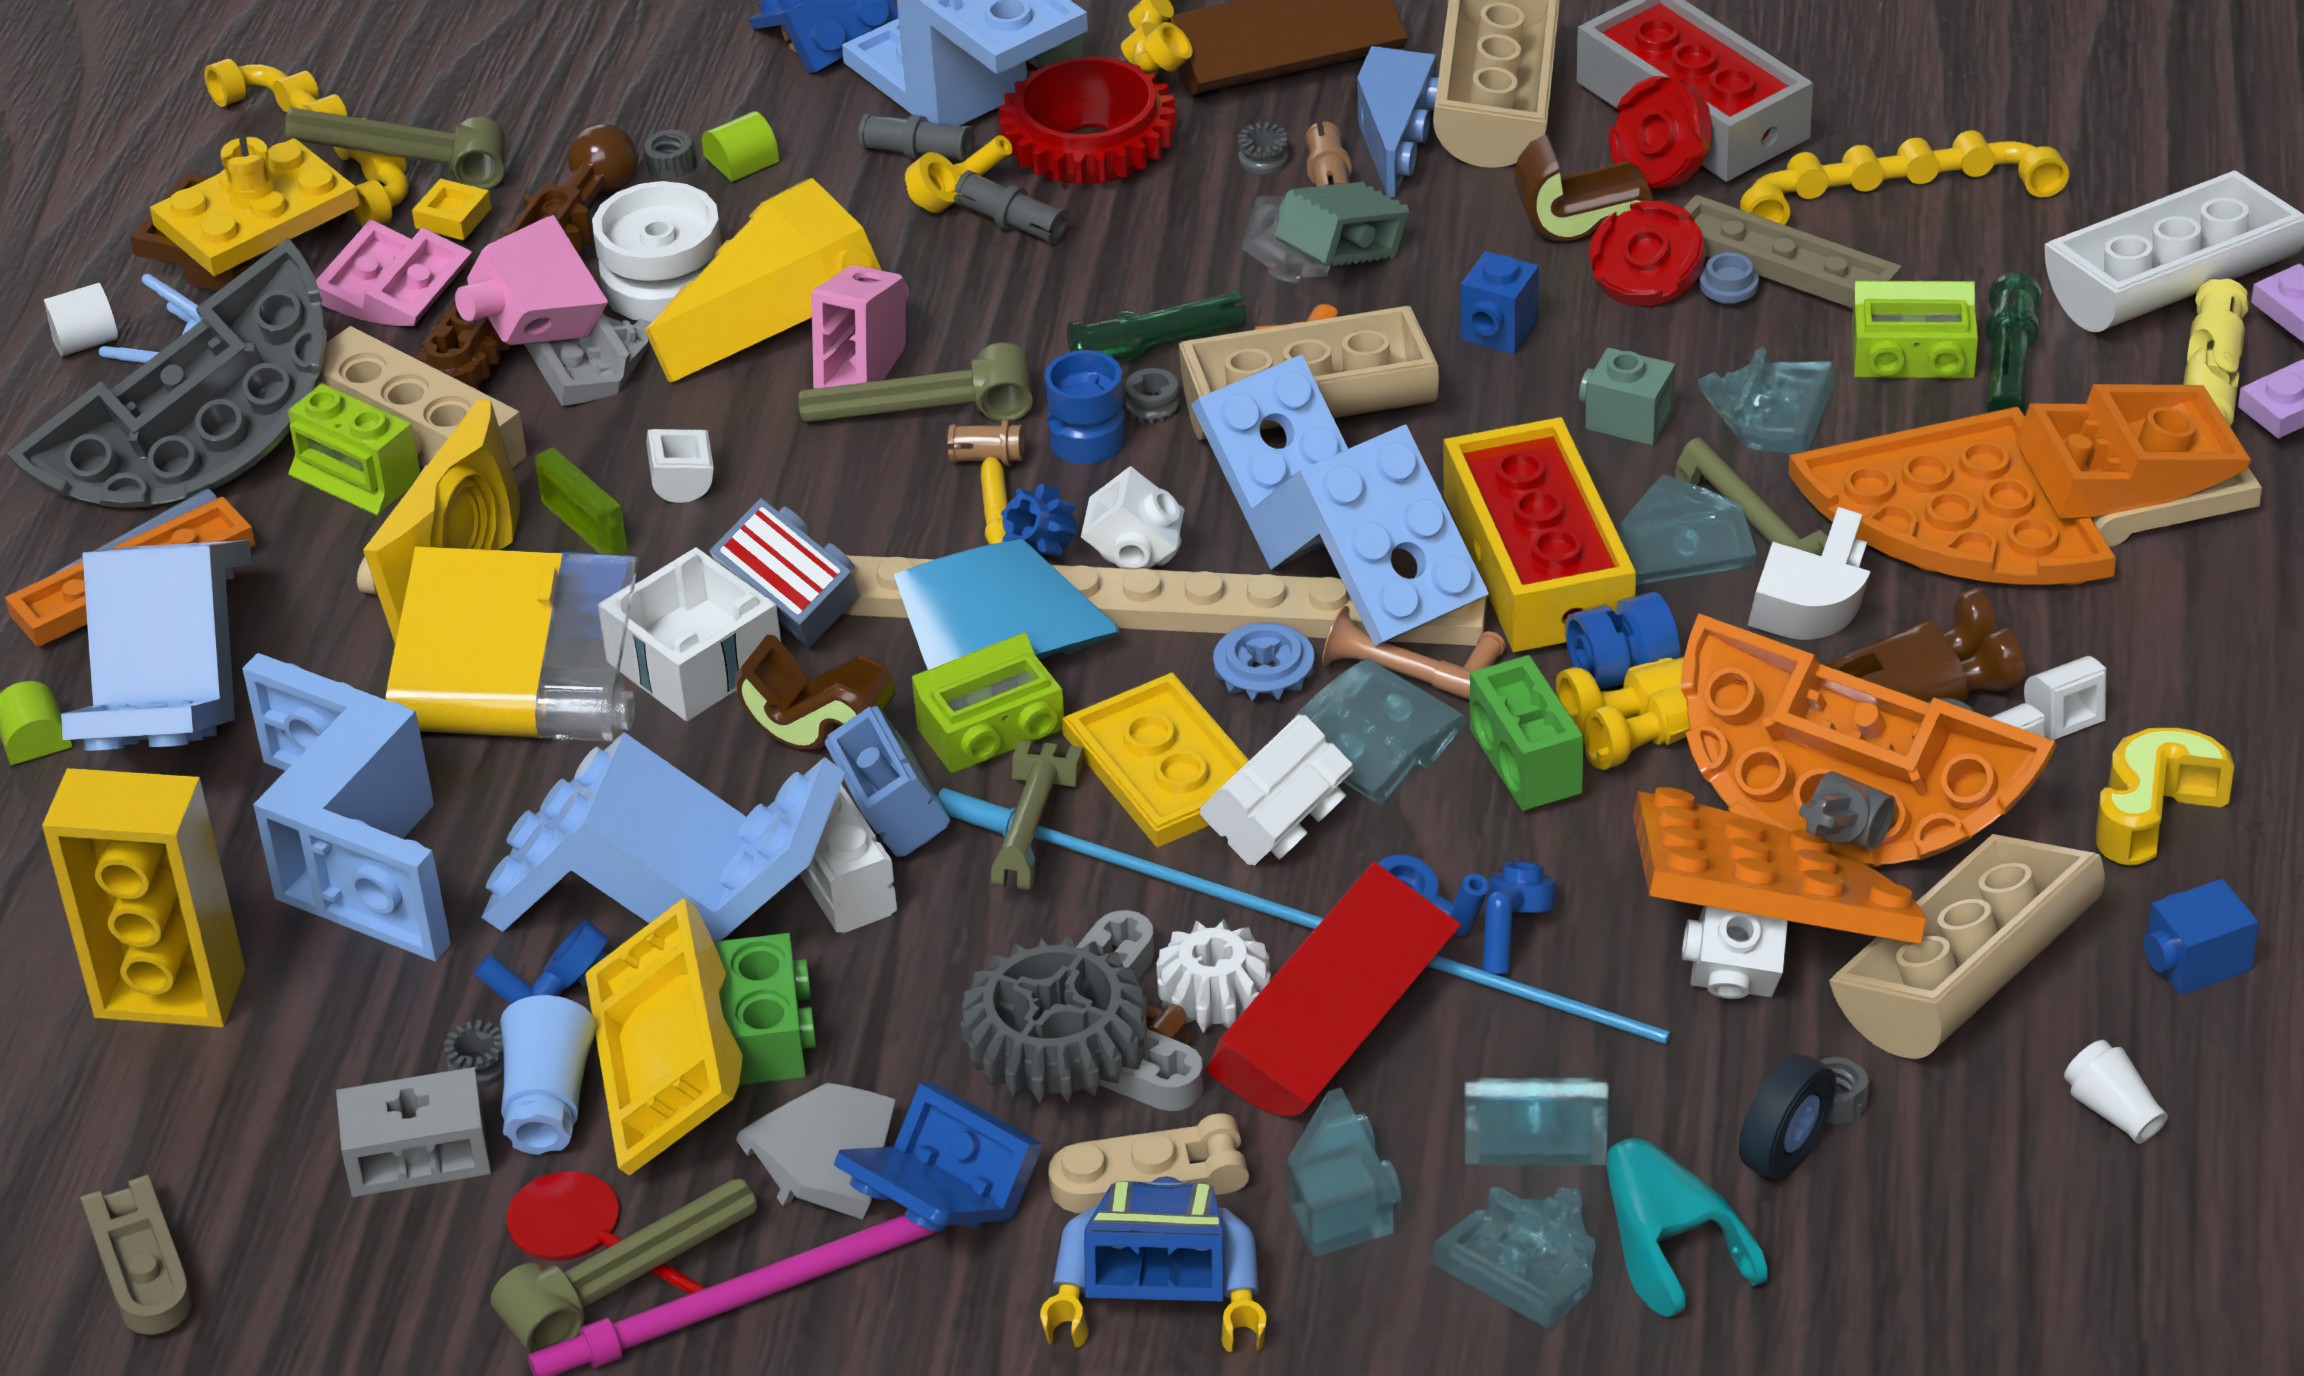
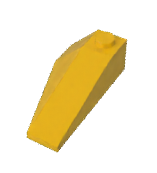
(759, 279)

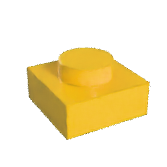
(452, 209)

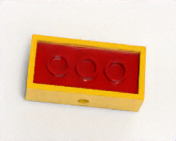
(1534, 528)

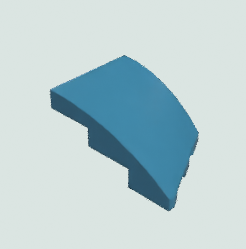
(993, 595)

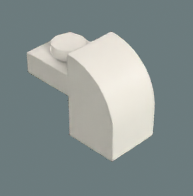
(1810, 593)

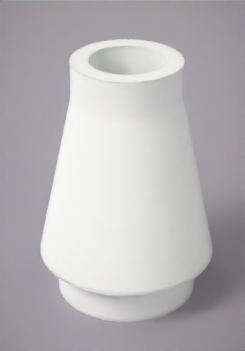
(2112, 1087)

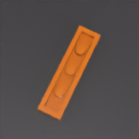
(59, 601)

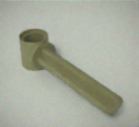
(453, 149)
(996, 383)
(548, 1304)

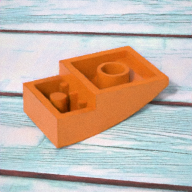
(2129, 448)

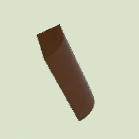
(1280, 37)

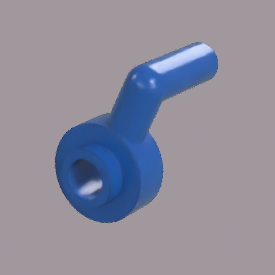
(1424, 881)
(1516, 889)
(566, 965)

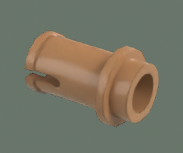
(979, 442)

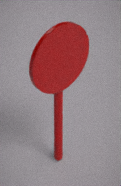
(570, 1217)

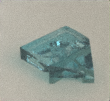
(1772, 404)
(1685, 533)
(1523, 1253)

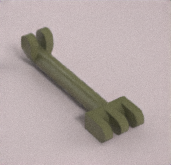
(1702, 462)
(1040, 775)

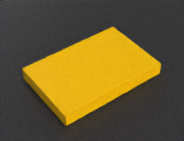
(1156, 755)

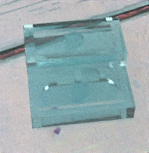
(1381, 726)

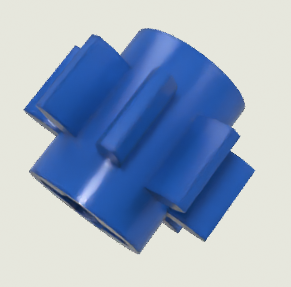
(1040, 520)

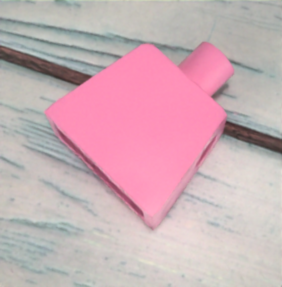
(532, 287)
(858, 326)

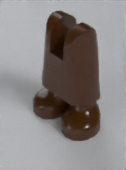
(1944, 665)

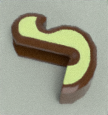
(1576, 203)
(805, 710)

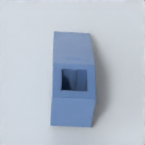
(1395, 109)

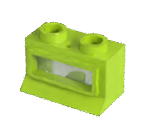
(1914, 329)
(352, 449)
(986, 703)

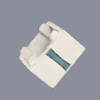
(693, 632)

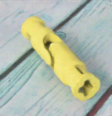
(2218, 342)

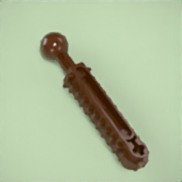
(600, 163)

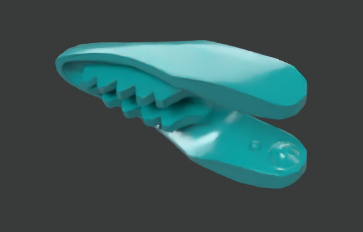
(1663, 1199)

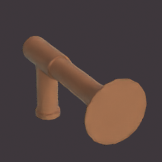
(1350, 642)

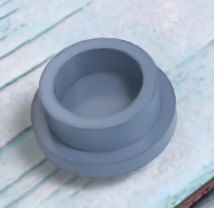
(1729, 278)

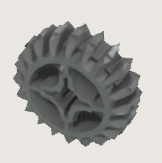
(1054, 1019)

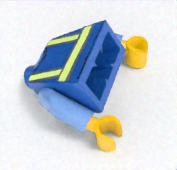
(1157, 1245)

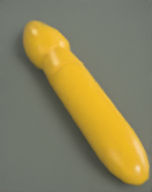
(993, 499)

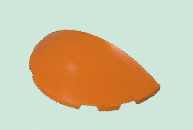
(1778, 721)

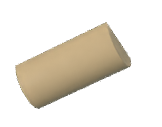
(1495, 78)
(1356, 360)
(1977, 936)

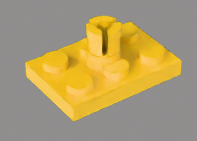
(253, 203)

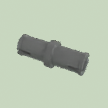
(915, 137)
(1011, 207)

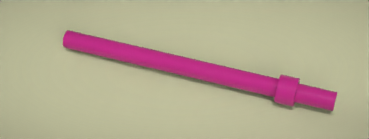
(604, 1341)

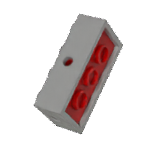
(1751, 96)

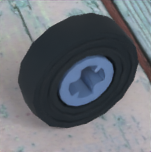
(1787, 1116)

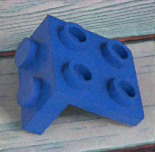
(823, 25)
(947, 1163)

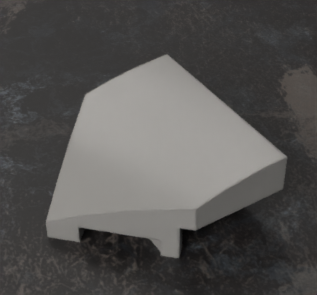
(592, 365)
(804, 1138)

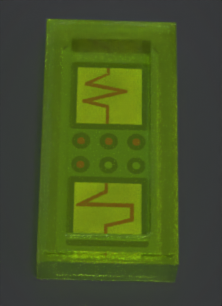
(580, 503)

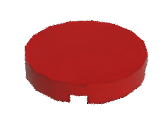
(1662, 130)
(1647, 253)

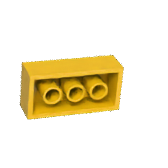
(145, 896)

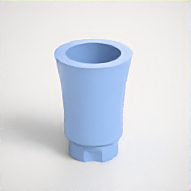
(544, 1069)

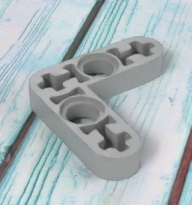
(1169, 1058)

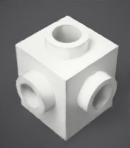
(1133, 522)
(1735, 952)

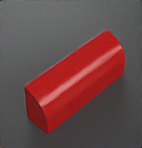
(1331, 994)

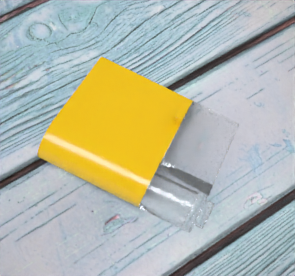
(515, 643)

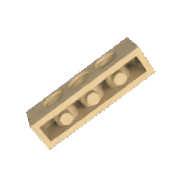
(412, 392)

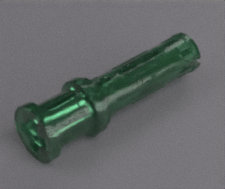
(2011, 333)
(1130, 334)

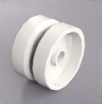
(653, 244)

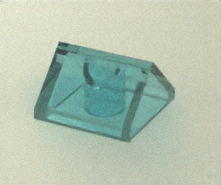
(1536, 1121)

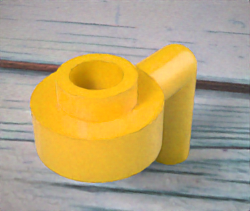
(934, 178)

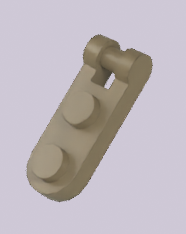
(138, 1257)

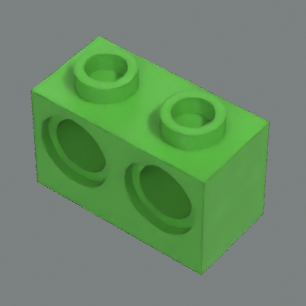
(1526, 732)
(763, 1009)

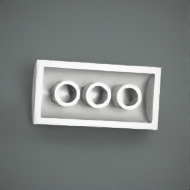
(2170, 250)

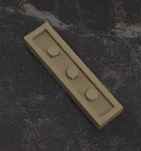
(1788, 253)

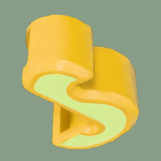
(2144, 770)

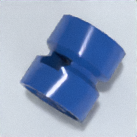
(1085, 407)
(1613, 641)

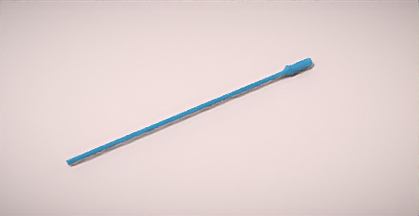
(999, 818)

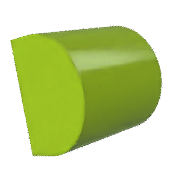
(741, 146)
(30, 722)

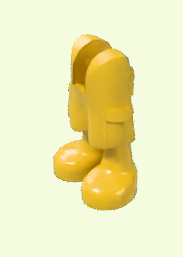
(1627, 718)

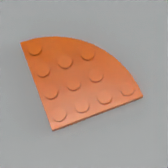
(1955, 503)
(1764, 870)

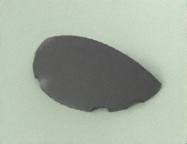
(200, 404)

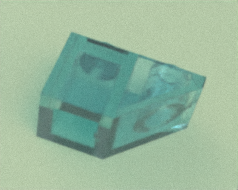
(1337, 1181)

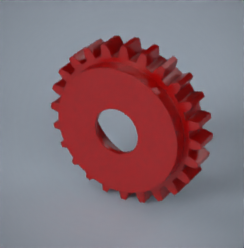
(1088, 95)

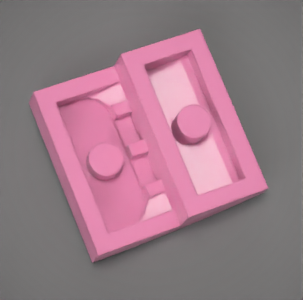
(390, 276)

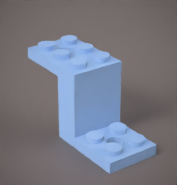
(960, 54)
(1340, 498)
(157, 644)
(345, 806)
(661, 837)

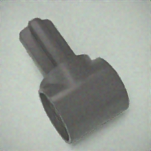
(1849, 812)

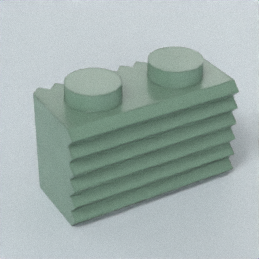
(1341, 223)

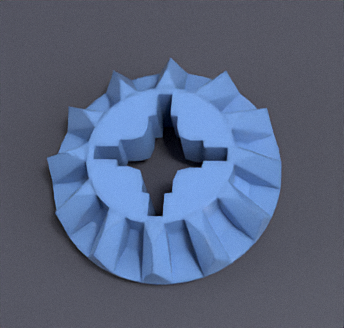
(1262, 644)

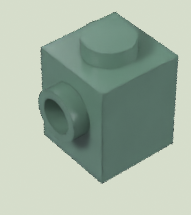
(1628, 395)

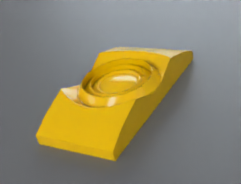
(458, 501)
(662, 1034)

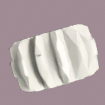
(1212, 973)

